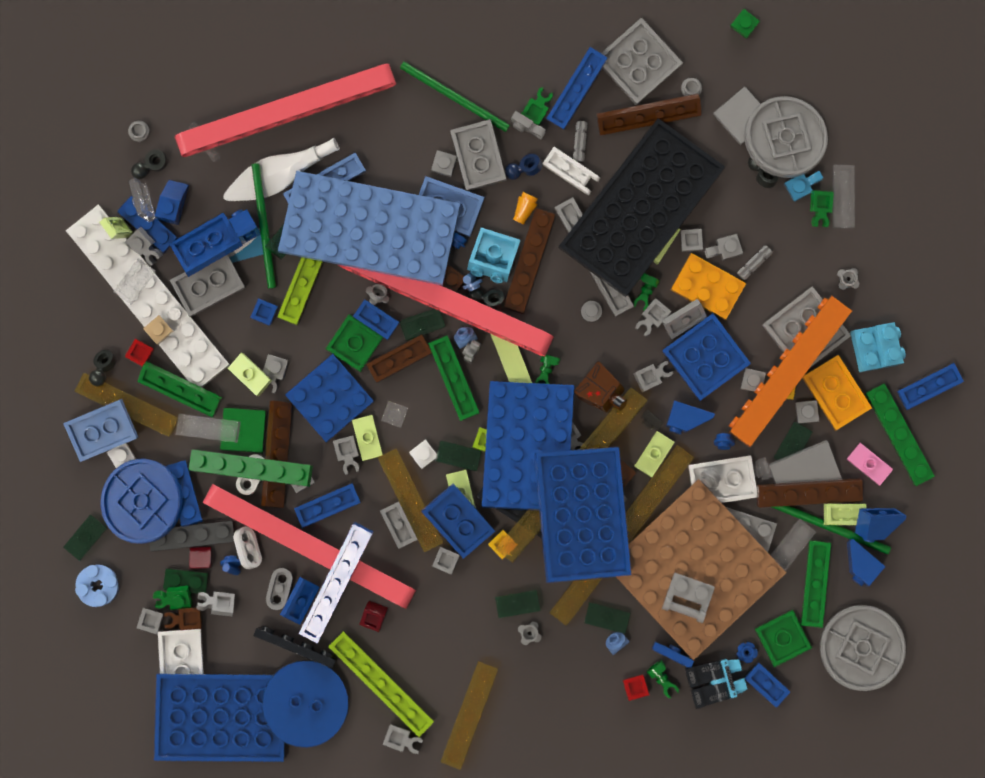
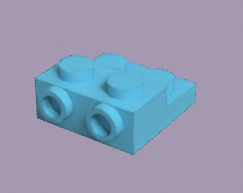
(493, 255)
(878, 347)

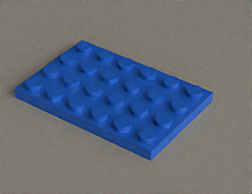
(520, 424)
(582, 514)
(213, 719)

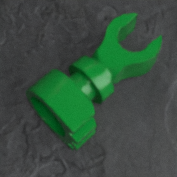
(650, 282)
(546, 369)
(657, 671)

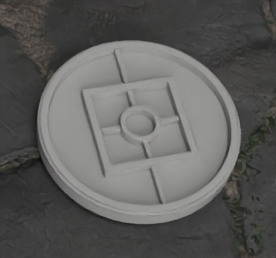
(786, 137)
(862, 648)

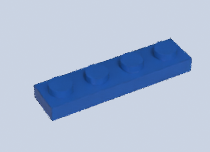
(577, 88)

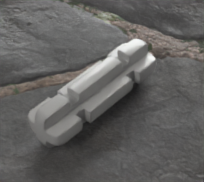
(580, 141)
(764, 253)

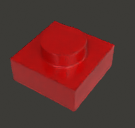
(139, 352)
(635, 687)

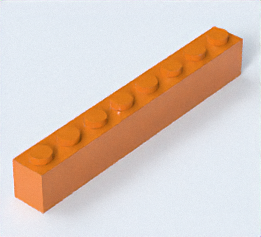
(790, 371)

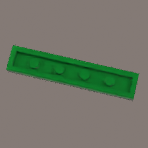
(899, 435)

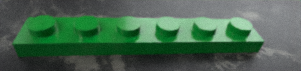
(250, 468)

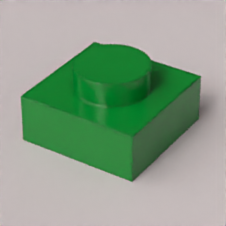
(744, 23)

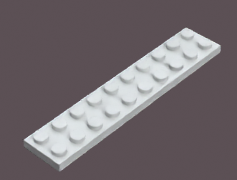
(113, 258)

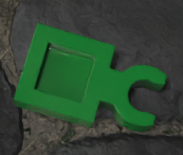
(536, 109)
(821, 204)
(176, 597)

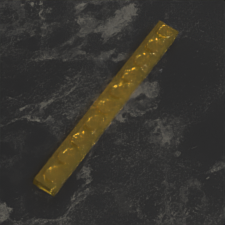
(602, 437)
(635, 518)

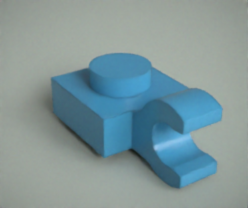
(801, 186)

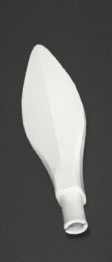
(278, 172)

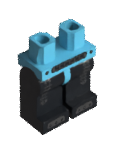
(721, 682)

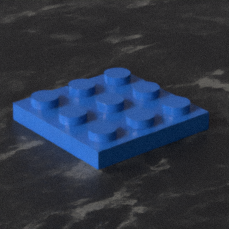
(706, 357)
(329, 398)

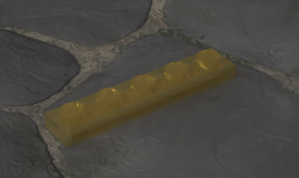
(137, 409)
(409, 500)
(469, 715)

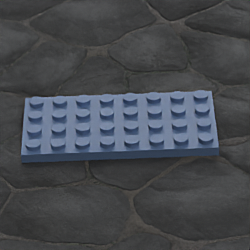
(369, 228)

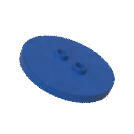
(141, 501)
(305, 703)

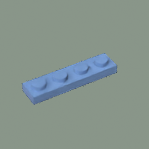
(344, 170)

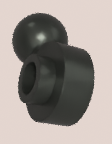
(140, 170)
(763, 178)
(489, 298)
(104, 362)

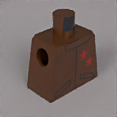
(601, 390)

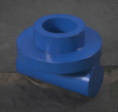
(230, 565)

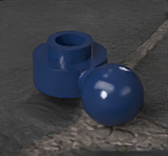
(529, 165)

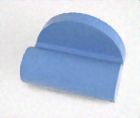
(471, 282)
(463, 336)
(616, 642)

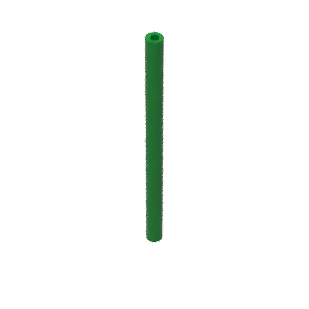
(454, 96)
(263, 225)
(833, 528)

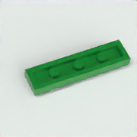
(453, 378)
(179, 389)
(815, 584)

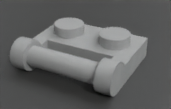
(690, 590)

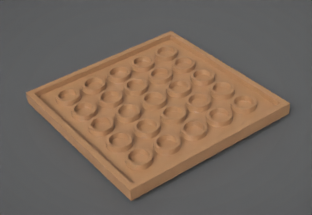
(705, 544)

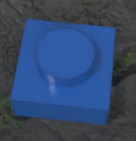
(264, 312)

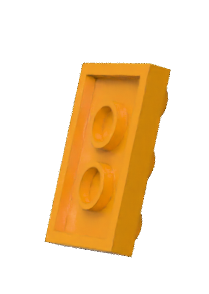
(709, 285)
(836, 392)

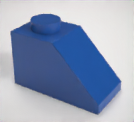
(171, 202)
(244, 226)
(686, 417)
(878, 523)
(862, 564)

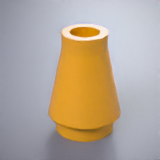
(525, 206)

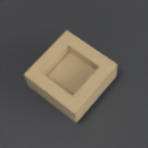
(158, 330)

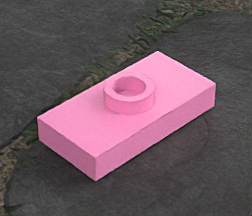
(869, 464)

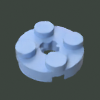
(93, 574)

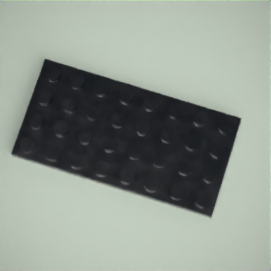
(641, 207)

